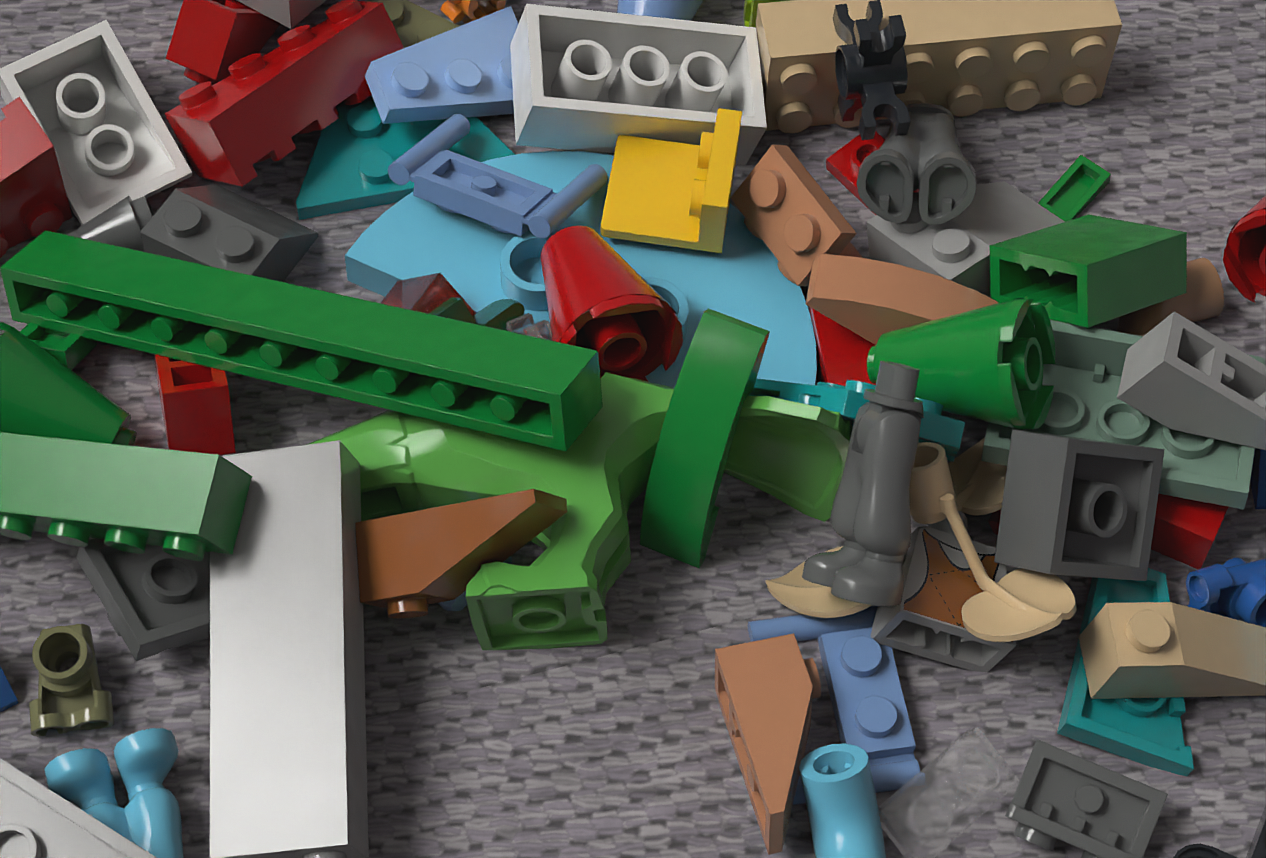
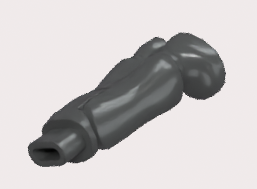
(920, 160)
(874, 495)

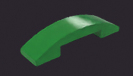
(699, 435)

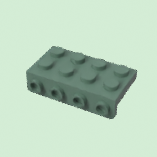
(1087, 407)

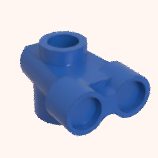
(1230, 590)

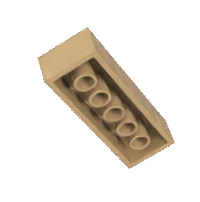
(955, 52)

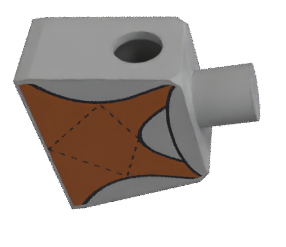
(932, 601)

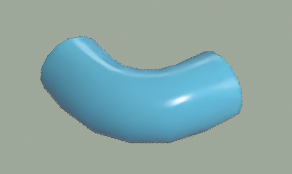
(842, 803)

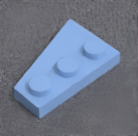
(448, 74)

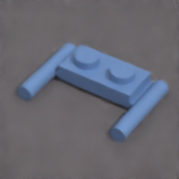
(485, 192)
(861, 689)

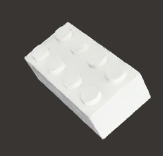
(611, 74)

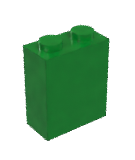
(1091, 268)

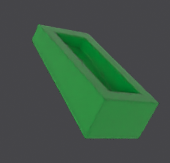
(1075, 189)

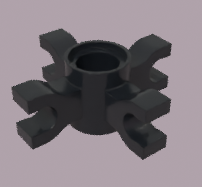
(871, 69)

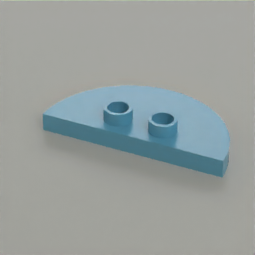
(491, 265)

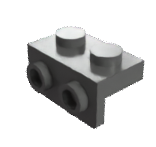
(1083, 806)

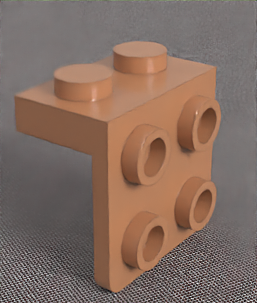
(792, 214)

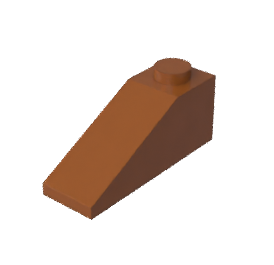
(438, 550)

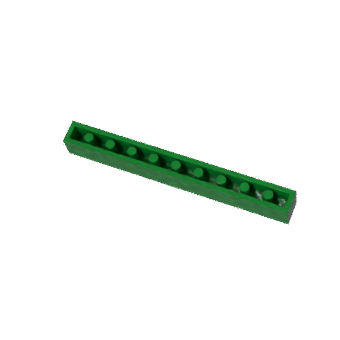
(308, 338)

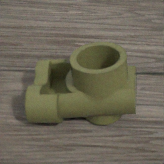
(71, 697)

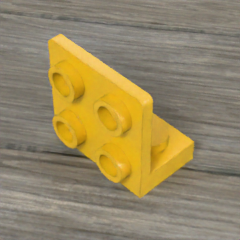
(673, 189)

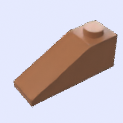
(767, 712)

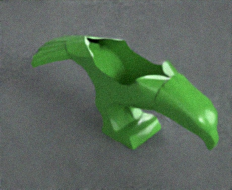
(560, 598)

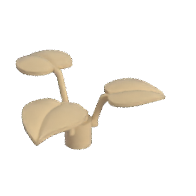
(1005, 611)

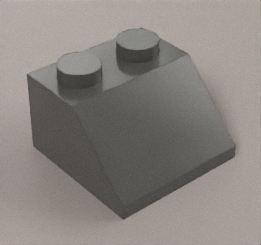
(226, 233)
(1078, 506)

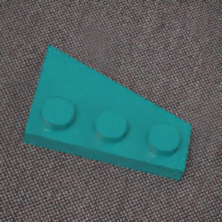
(1129, 727)

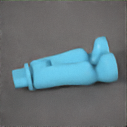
(143, 762)

